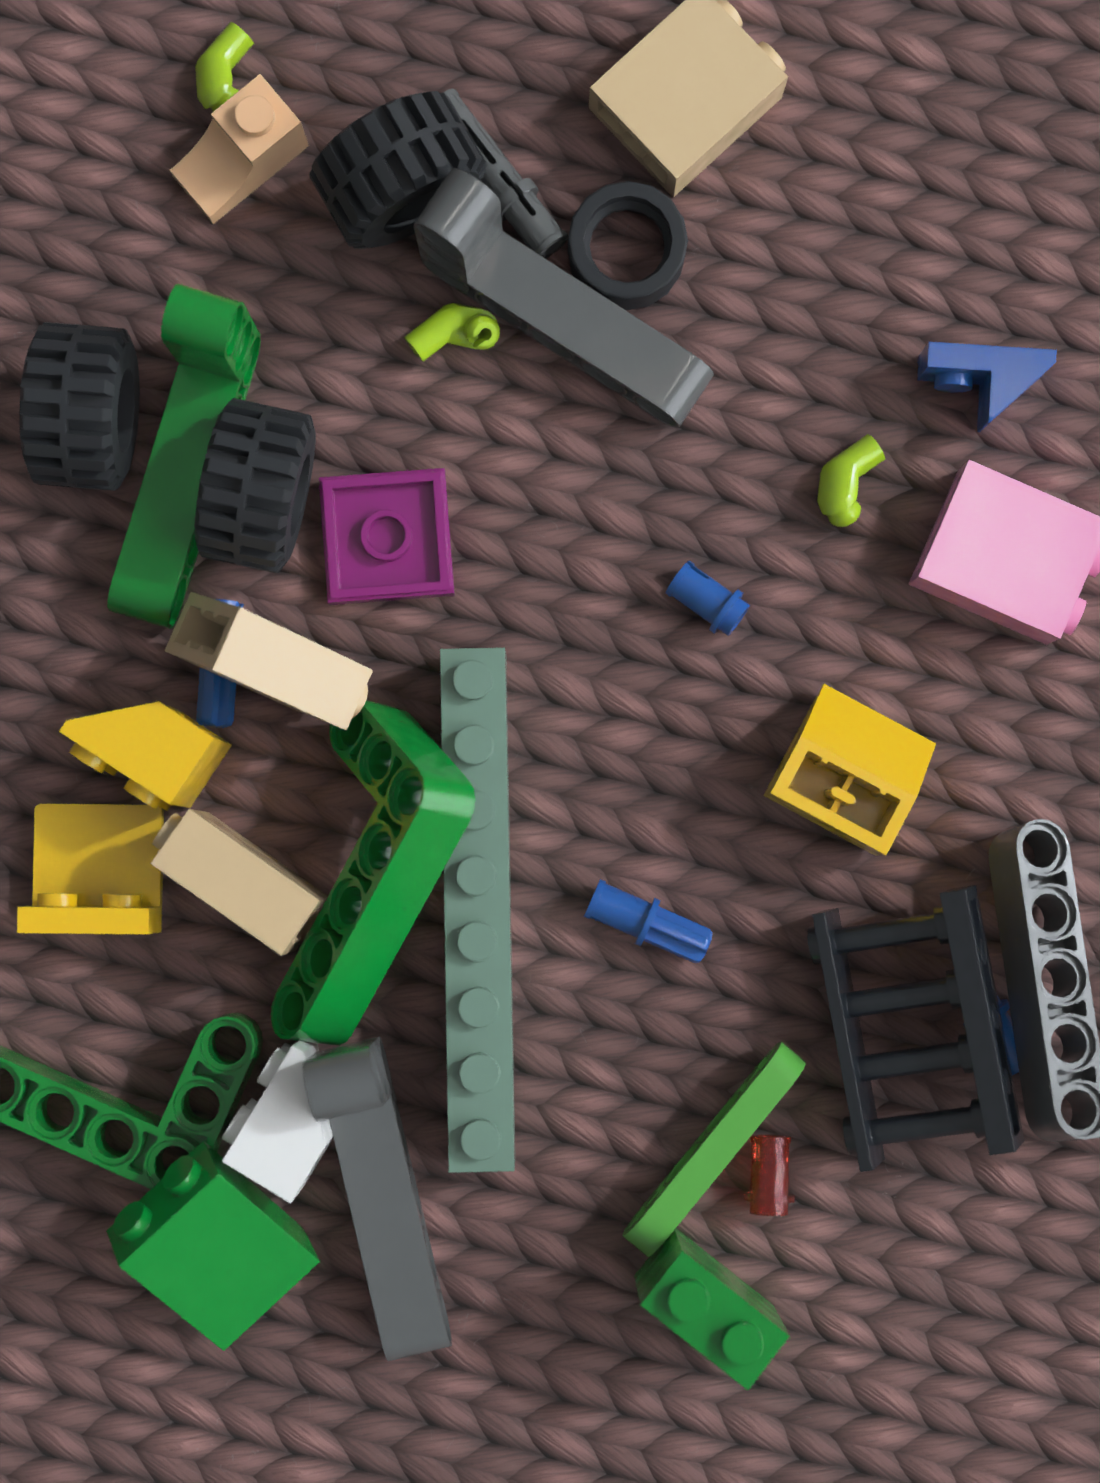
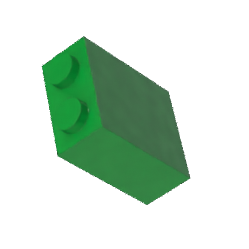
(211, 1246)
(710, 1308)

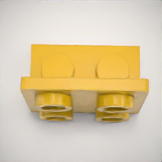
(94, 870)

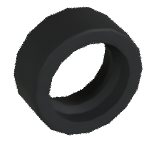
(635, 198)

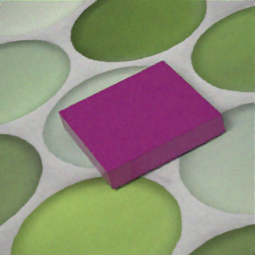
(386, 536)

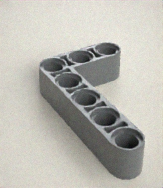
(467, 249)
(1062, 952)
(358, 1097)

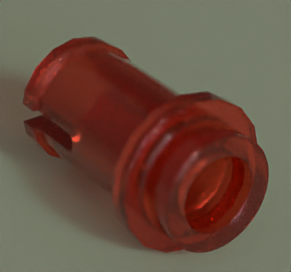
(769, 1175)

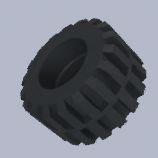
(390, 165)
(79, 406)
(254, 485)

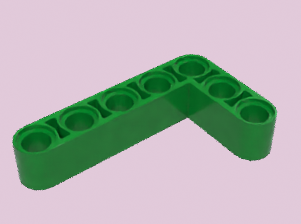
(216, 360)
(386, 878)
(151, 1133)

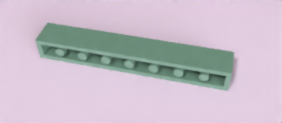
(479, 918)

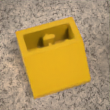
(153, 746)
(852, 771)

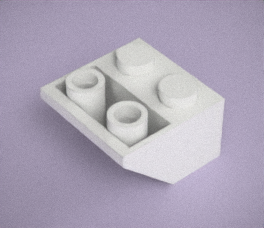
(277, 1136)

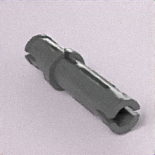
(515, 194)

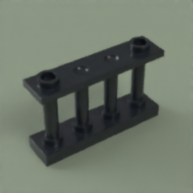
(965, 987)

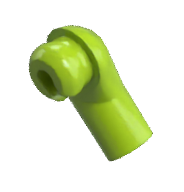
(215, 66)
(454, 325)
(841, 477)

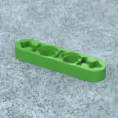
(714, 1149)

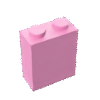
(1010, 554)

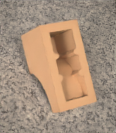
(241, 149)

